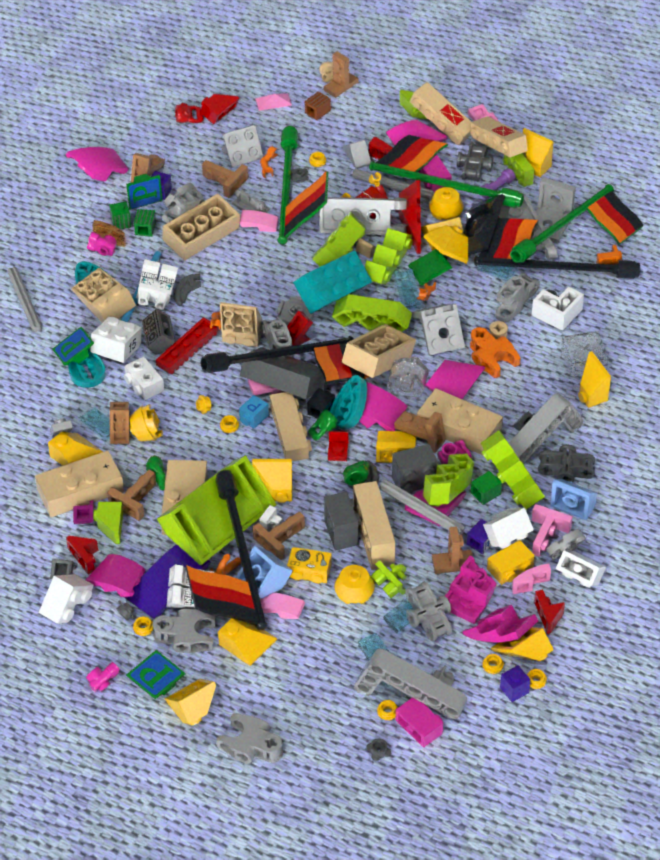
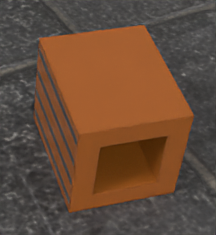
(317, 105)

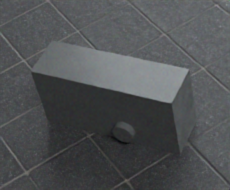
(284, 374)

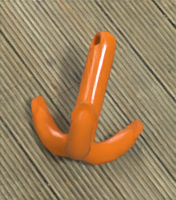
(224, 569)

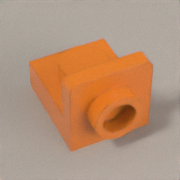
(609, 257)

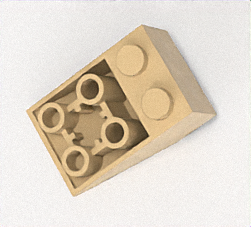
(104, 295)
(240, 324)

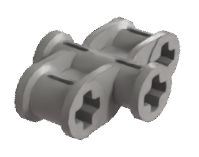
(428, 611)

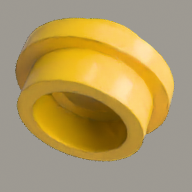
(317, 159)
(203, 404)
(229, 424)
(143, 621)
(492, 659)
(538, 674)
(387, 705)

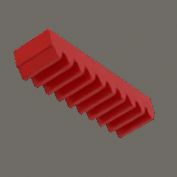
(186, 346)

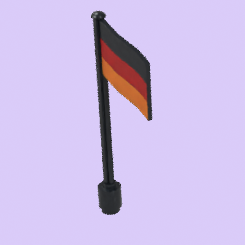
(511, 231)
(327, 356)
(221, 593)

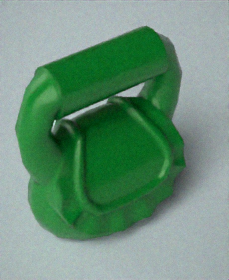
(325, 422)
(156, 465)
(356, 473)

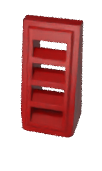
(378, 148)

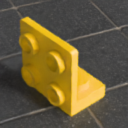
(392, 442)

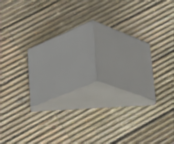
(358, 154)

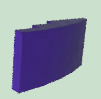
(153, 588)

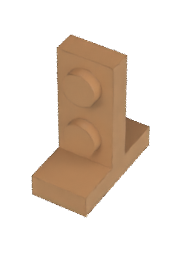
(342, 78)
(145, 164)
(230, 180)
(119, 422)
(428, 429)
(133, 495)
(272, 540)
(454, 558)

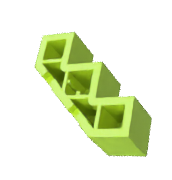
(341, 240)
(388, 256)
(371, 312)
(511, 470)
(448, 480)

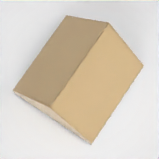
(365, 248)

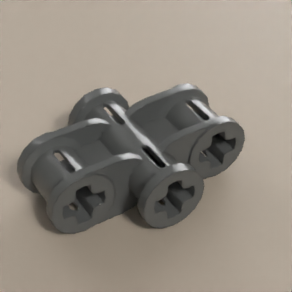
(474, 161)
(566, 464)

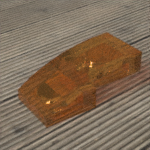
(107, 229)

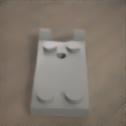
(338, 208)
(527, 212)

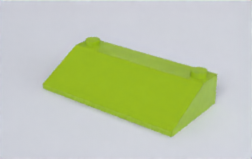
(202, 519)

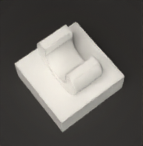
(270, 518)

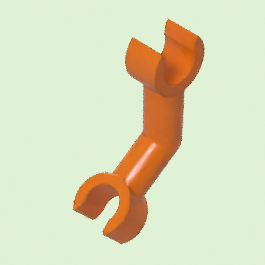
(265, 167)
(425, 293)
(215, 321)

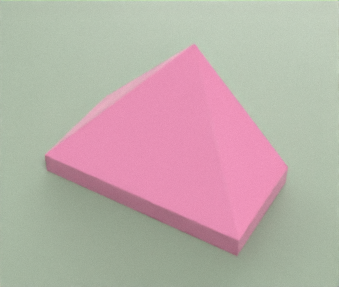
(273, 101)

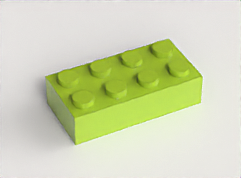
(522, 168)

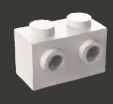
(143, 378)
(581, 568)

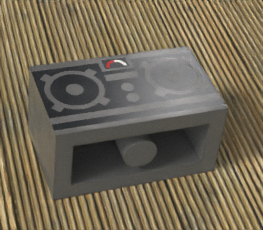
(158, 331)

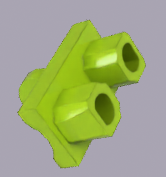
(394, 585)

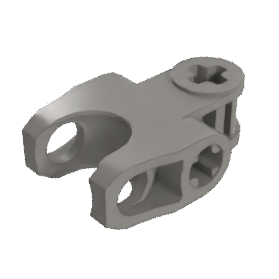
(184, 202)
(516, 293)
(276, 334)
(183, 629)
(252, 742)

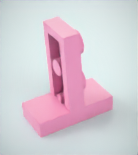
(550, 522)

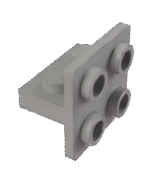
(242, 146)

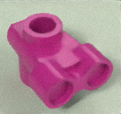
(104, 246)
(452, 448)
(100, 679)

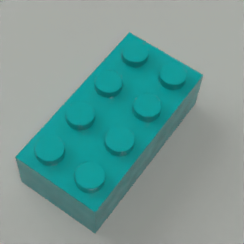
(332, 281)

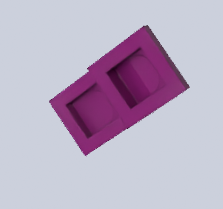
(84, 513)

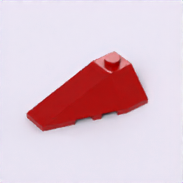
(412, 215)

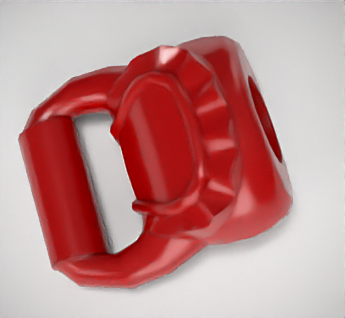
(183, 113)

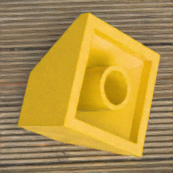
(539, 152)
(449, 242)
(594, 382)
(71, 447)
(276, 476)
(244, 640)
(531, 646)
(192, 701)

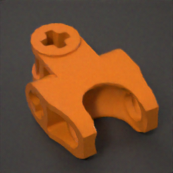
(491, 350)

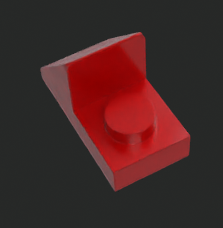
(298, 327)
(338, 445)
(83, 551)
(548, 613)

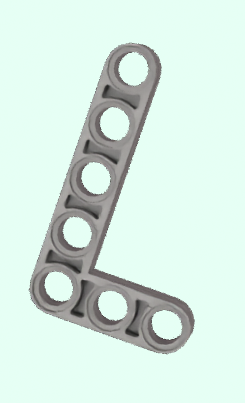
(543, 423)
(411, 681)

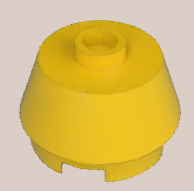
(446, 204)
(145, 424)
(354, 584)

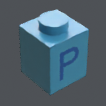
(253, 411)

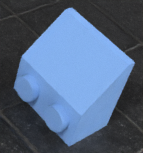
(573, 498)
(268, 571)

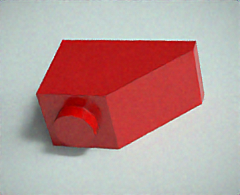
(218, 106)

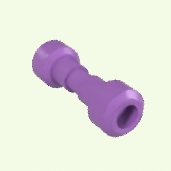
(507, 176)

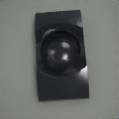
(481, 223)

